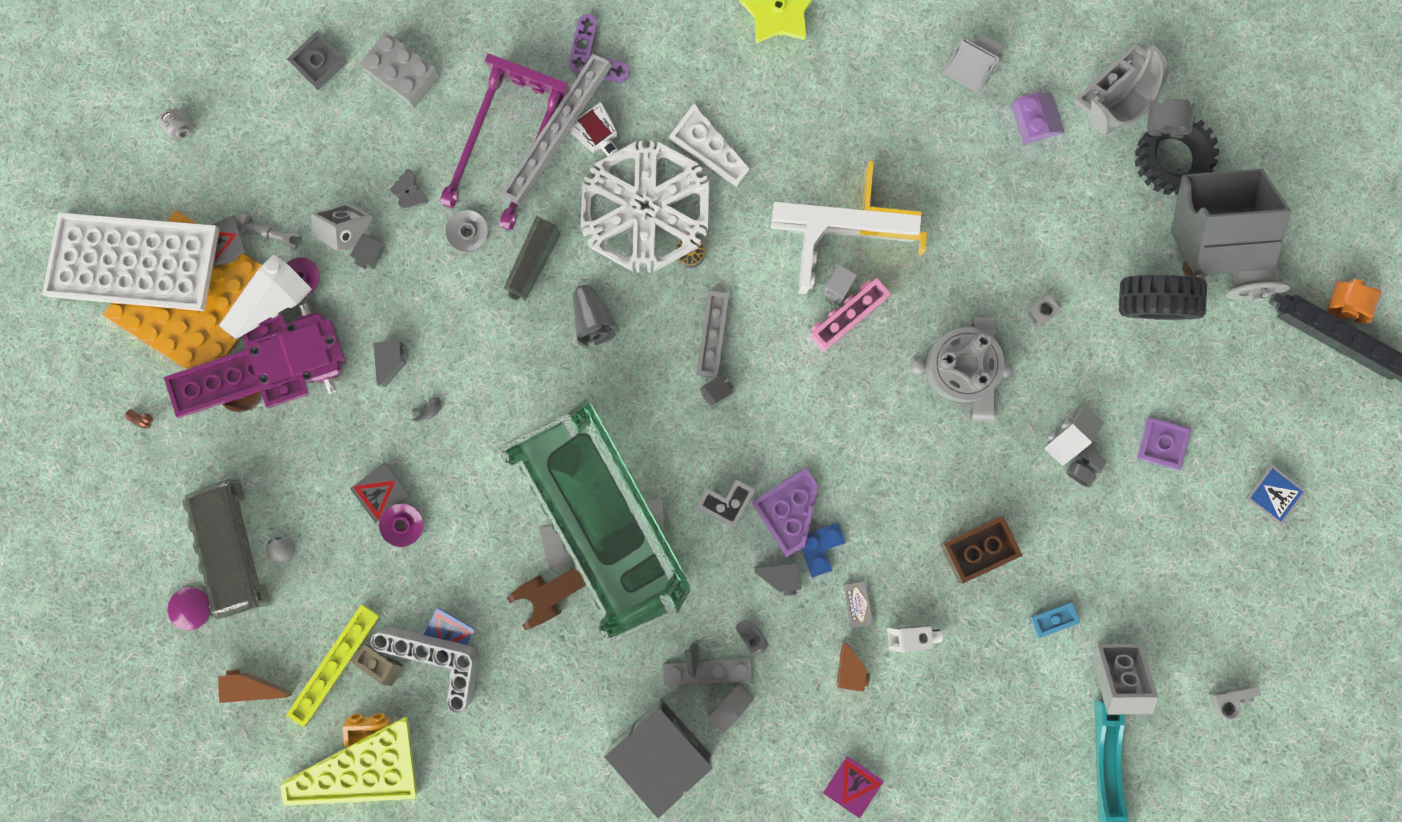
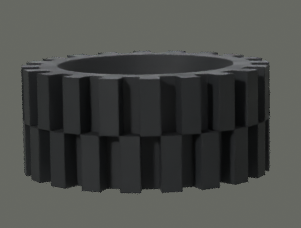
(1202, 157)

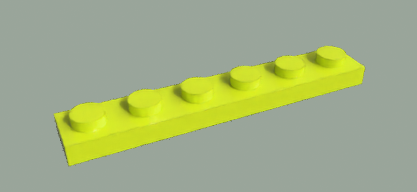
(333, 665)

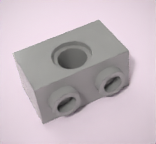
(838, 285)

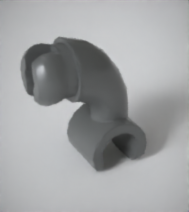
(433, 409)

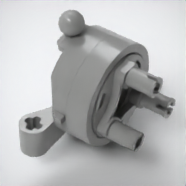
(967, 367)

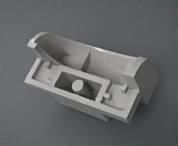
(1118, 96)

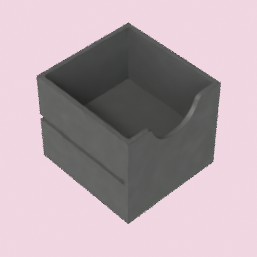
(1229, 221)
(659, 758)

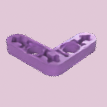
(584, 55)

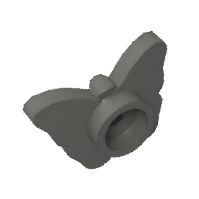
(407, 183)

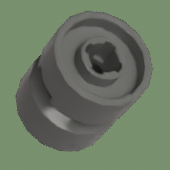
(1080, 472)

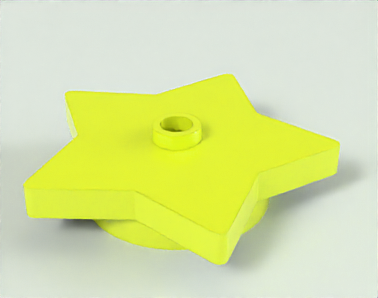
(778, 21)

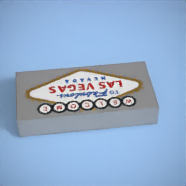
(858, 604)

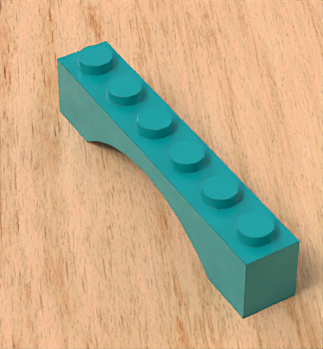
(1109, 737)

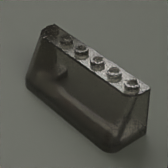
(224, 549)

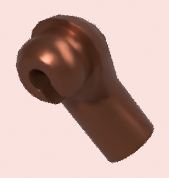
(143, 421)

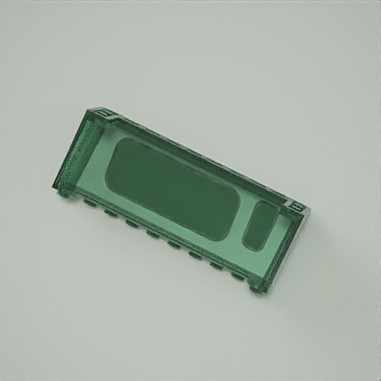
(600, 519)

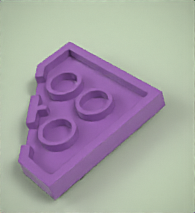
(789, 511)

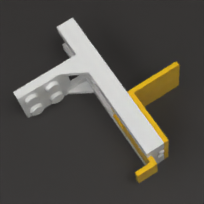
(867, 223)

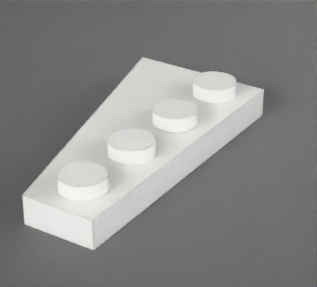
(707, 145)

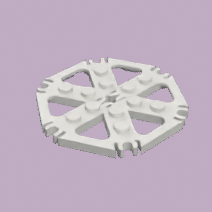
(645, 191)

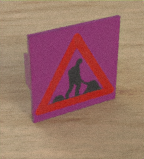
(853, 787)

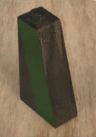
(532, 258)

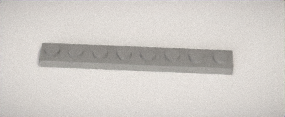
(556, 129)

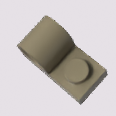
(377, 666)

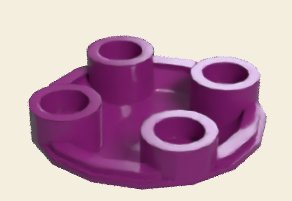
(188, 608)

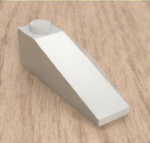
(268, 292)

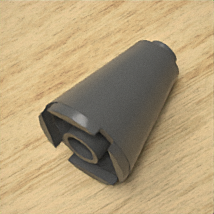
(592, 318)

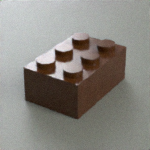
(981, 549)

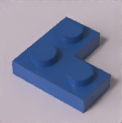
(815, 548)

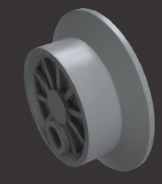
(1256, 285)

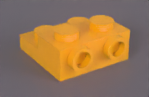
(359, 727)

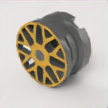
(693, 258)

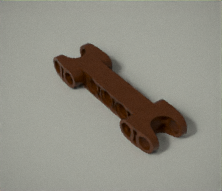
(547, 595)

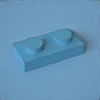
(1054, 619)

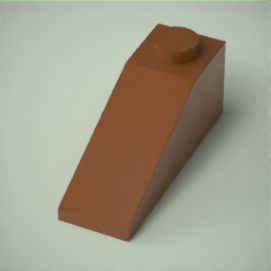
(247, 687)

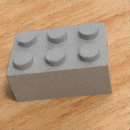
(399, 69)
(1125, 679)

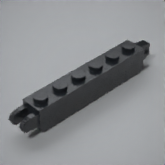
(1339, 335)

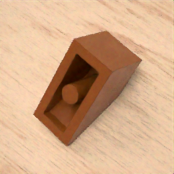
(851, 671)

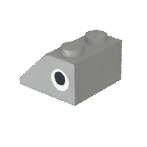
(340, 225)

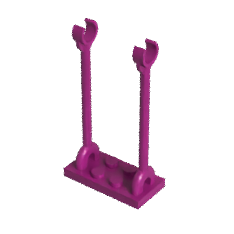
(521, 76)

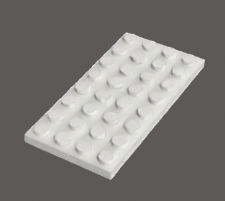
(131, 261)

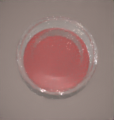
(614, 107)

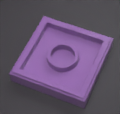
(1164, 443)

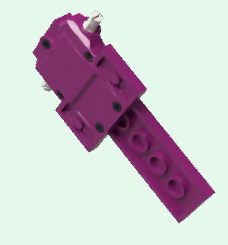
(276, 362)

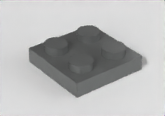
(317, 60)

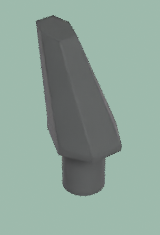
(691, 659)

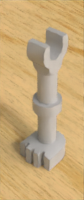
(244, 224)

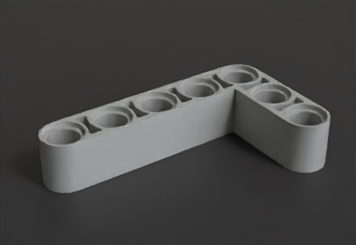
(435, 657)

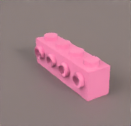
(852, 313)

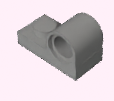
(1232, 696)

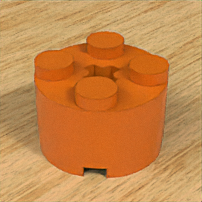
(1354, 301)

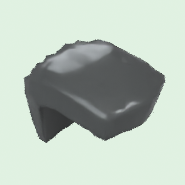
(752, 637)

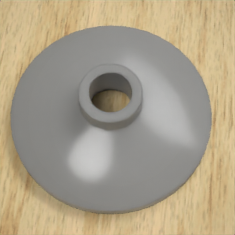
(459, 224)

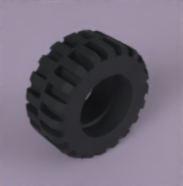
(1163, 297)

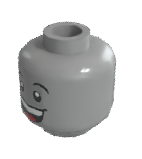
(175, 123)

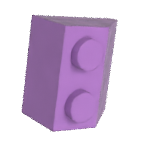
(1037, 117)

